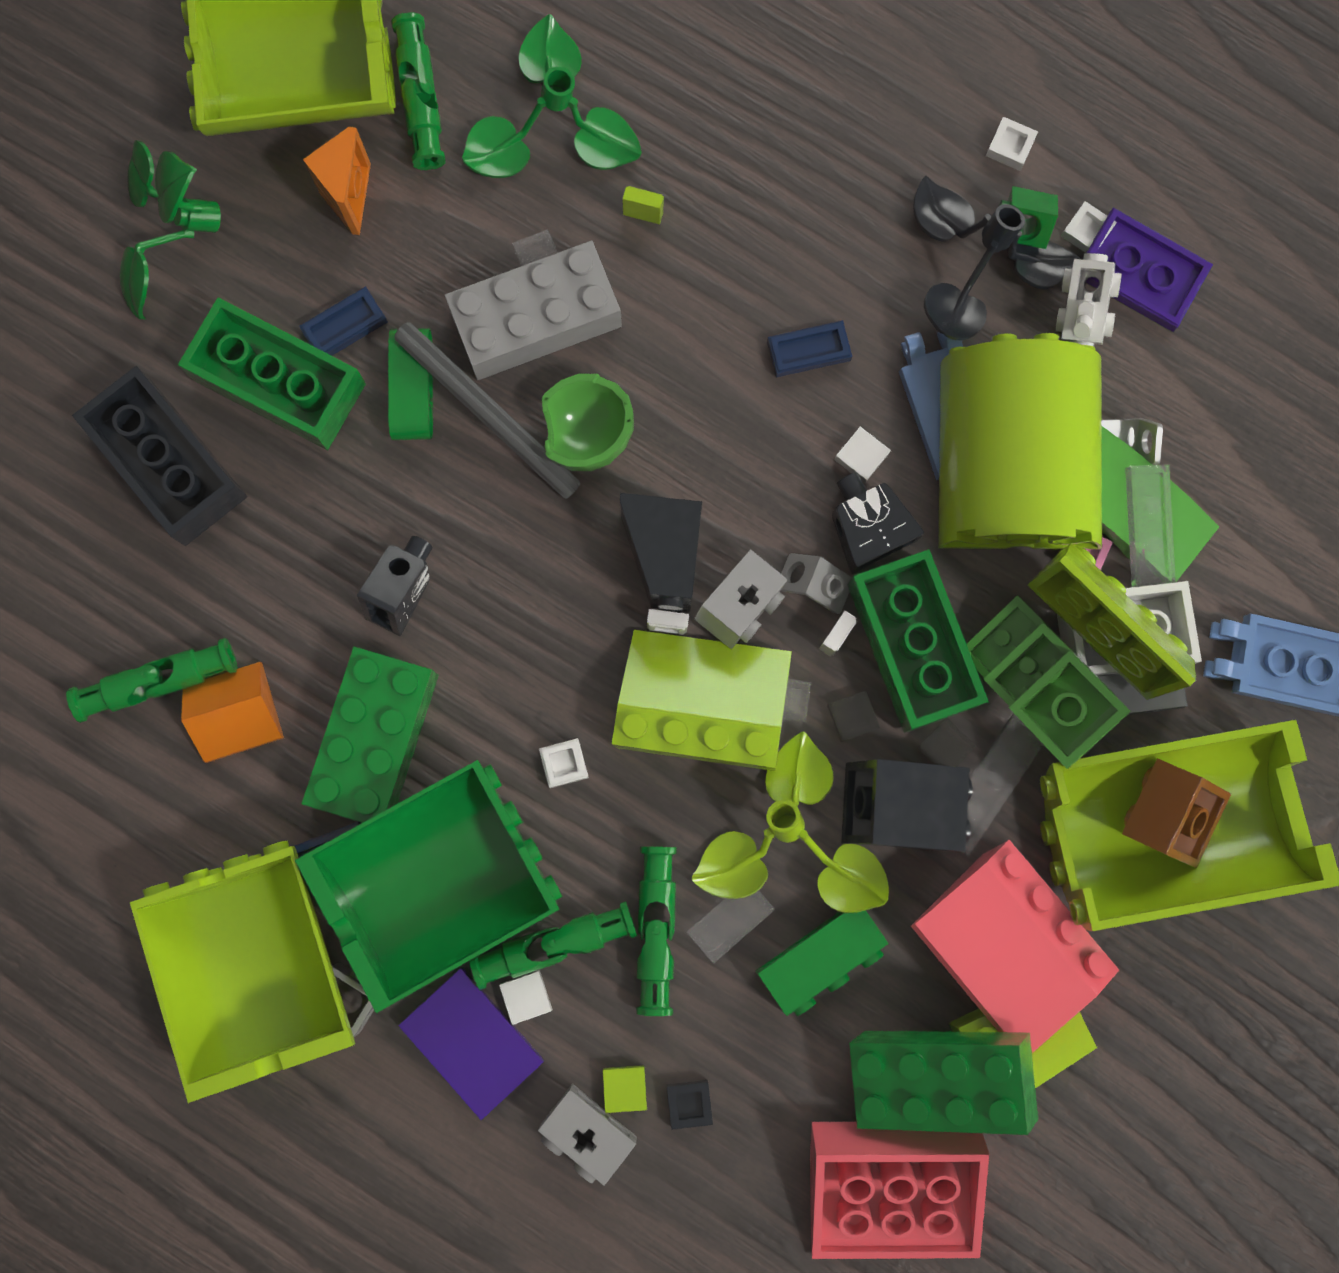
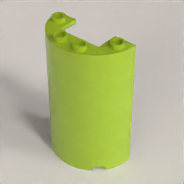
(1253, 855)

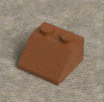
(1175, 812)

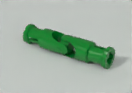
(418, 91)
(147, 681)
(578, 936)
(656, 962)

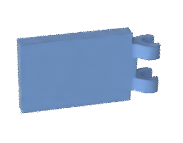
(922, 389)
(1279, 662)

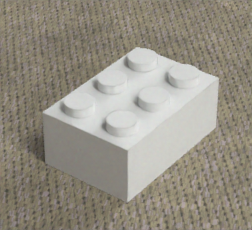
(1174, 615)

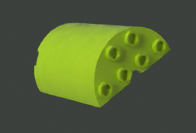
(286, 63)
(1020, 445)
(241, 971)

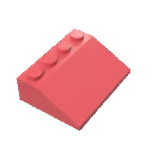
(1014, 946)
(896, 1193)

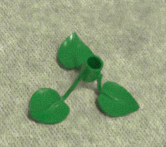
(555, 60)
(192, 215)

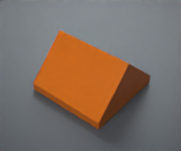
(342, 176)
(231, 713)

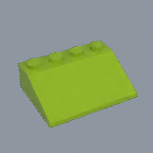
(1114, 624)
(702, 700)

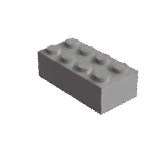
(534, 310)

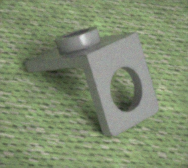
(1135, 434)
(819, 582)
(349, 977)

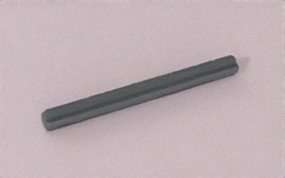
(485, 409)

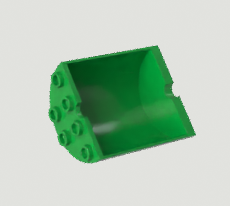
(429, 884)

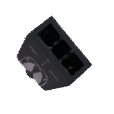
(872, 523)
(396, 585)

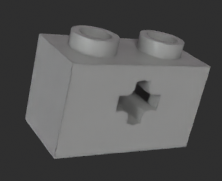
(749, 580)
(610, 1137)

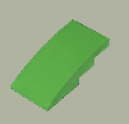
(1190, 523)
(1045, 682)

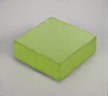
(643, 204)
(624, 1089)

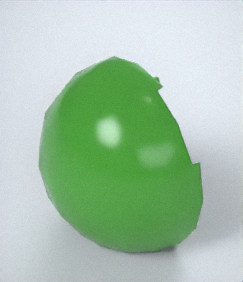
(586, 422)

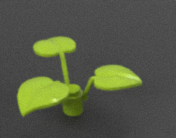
(804, 775)

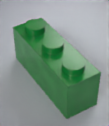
(822, 960)

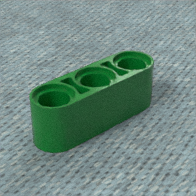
(409, 393)

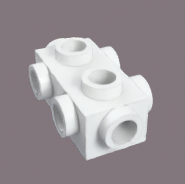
(1086, 313)

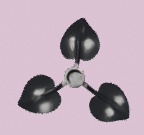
(943, 215)

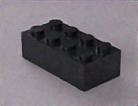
(159, 456)

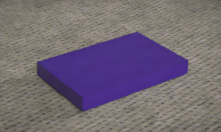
(1156, 272)
(471, 1043)

